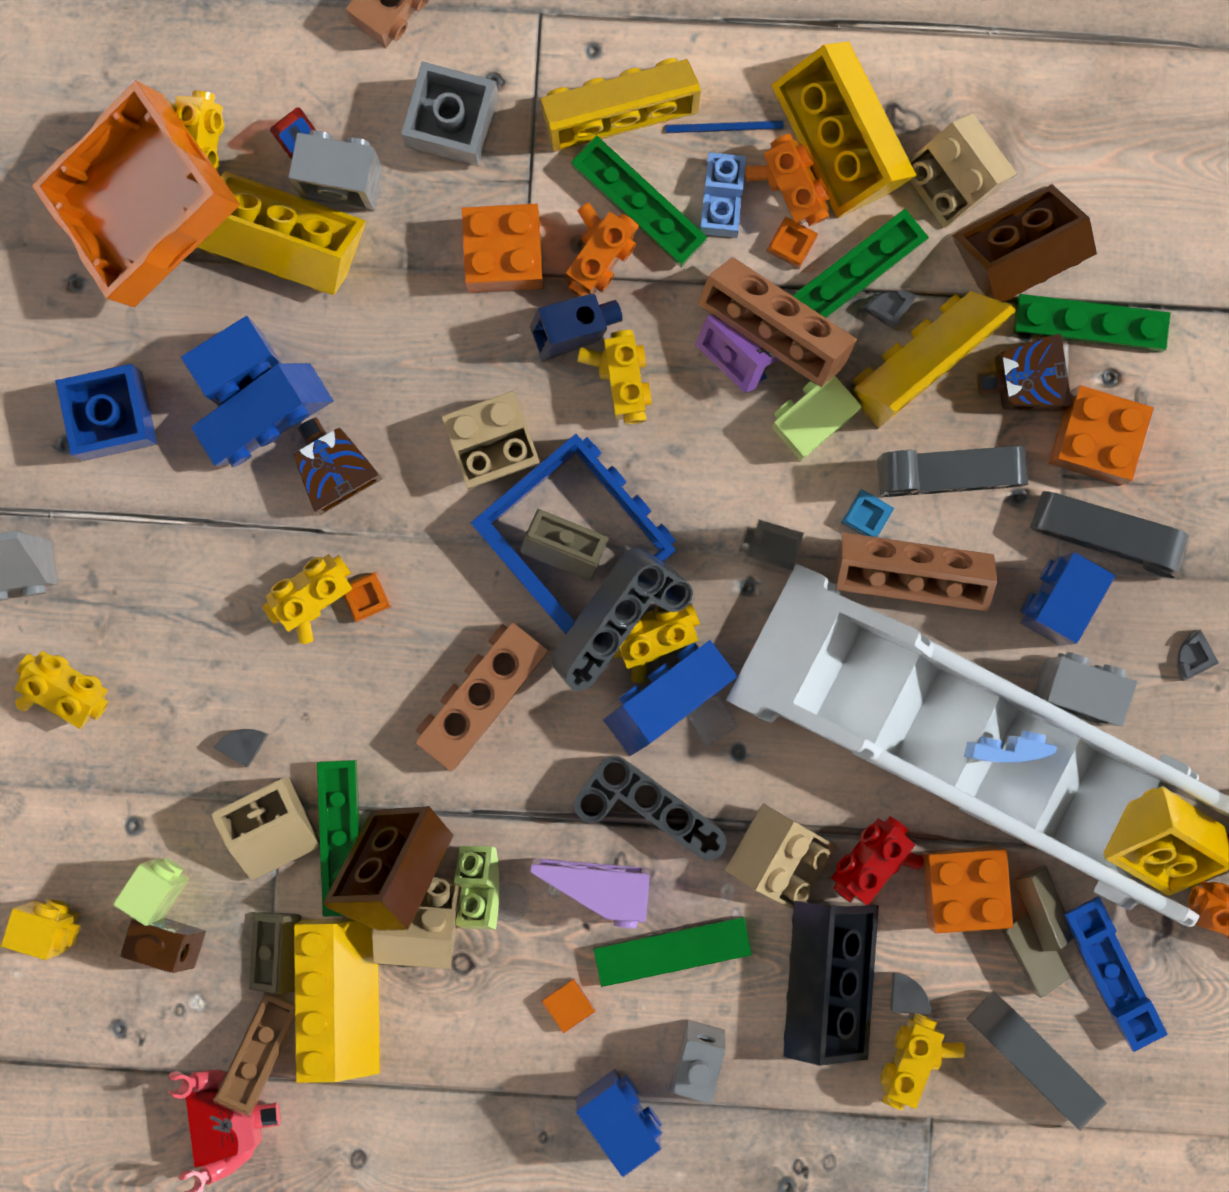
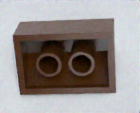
(1026, 243)
(390, 867)

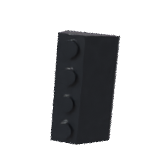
(830, 982)

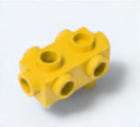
(203, 121)
(621, 366)
(303, 597)
(655, 636)
(59, 689)
(917, 1053)

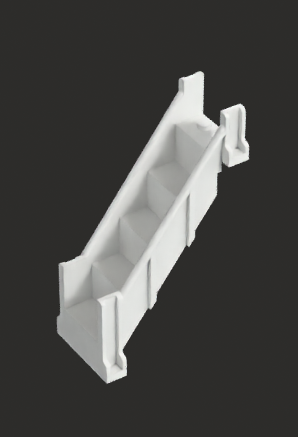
(918, 705)

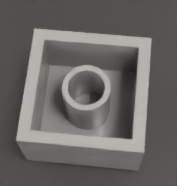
(450, 113)
(336, 170)
(1086, 691)

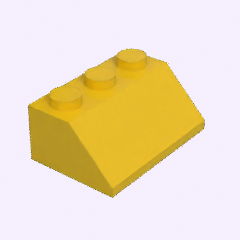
(1168, 842)

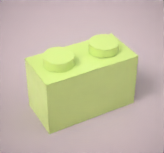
(814, 416)
(152, 890)

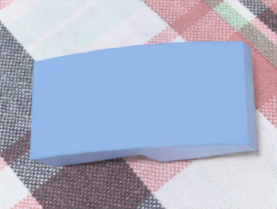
(723, 195)
(1018, 749)

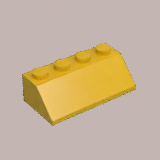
(621, 103)
(843, 127)
(286, 235)
(335, 1001)

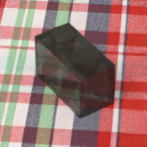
(771, 546)

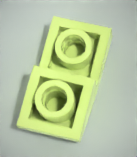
(479, 882)

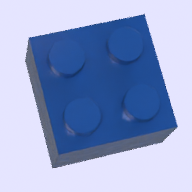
(230, 360)
(106, 412)
(1066, 598)
(619, 1121)

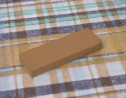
(256, 1055)

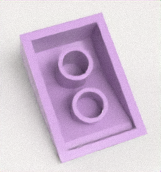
(607, 889)

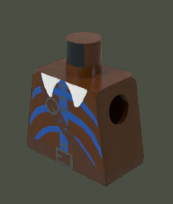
(1030, 377)
(331, 466)
(162, 943)

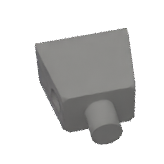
(698, 1062)

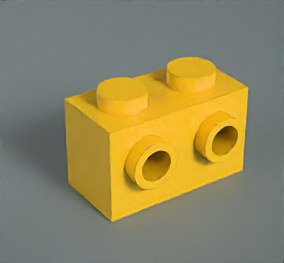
(42, 929)

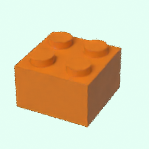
(502, 248)
(1101, 435)
(967, 889)

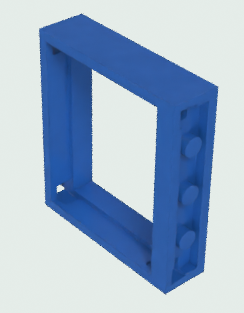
(610, 480)

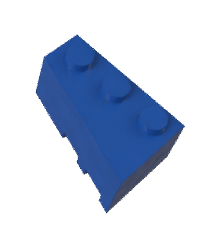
(261, 412)
(669, 696)

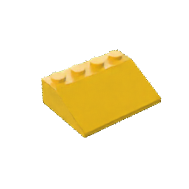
(929, 355)

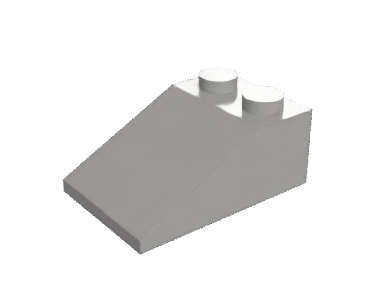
(25, 564)

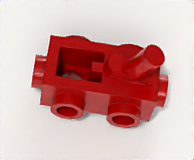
(874, 860)

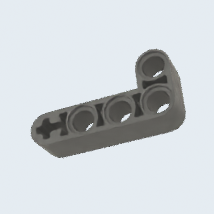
(951, 471)
(1112, 532)
(584, 655)
(654, 813)
(1036, 1060)

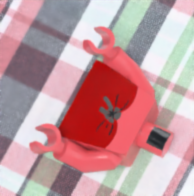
(218, 1135)

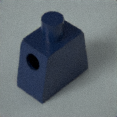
(559, 328)

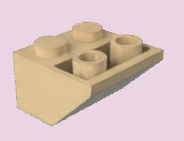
(959, 170)
(490, 439)
(266, 828)
(780, 857)
(431, 934)

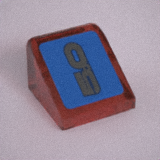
(286, 129)

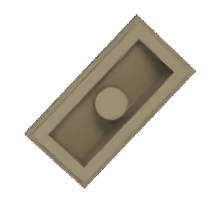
(564, 544)
(1044, 908)
(273, 952)
(1041, 968)

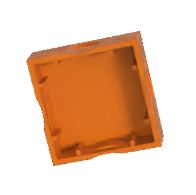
(135, 195)

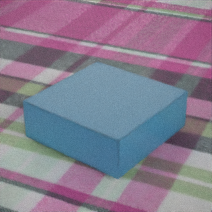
(867, 514)

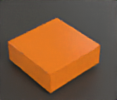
(792, 242)
(366, 597)
(568, 1005)

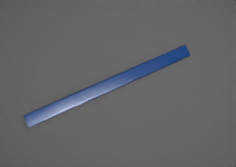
(724, 126)

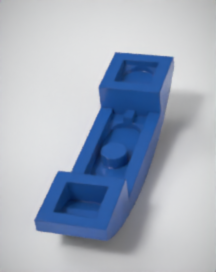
(1113, 974)

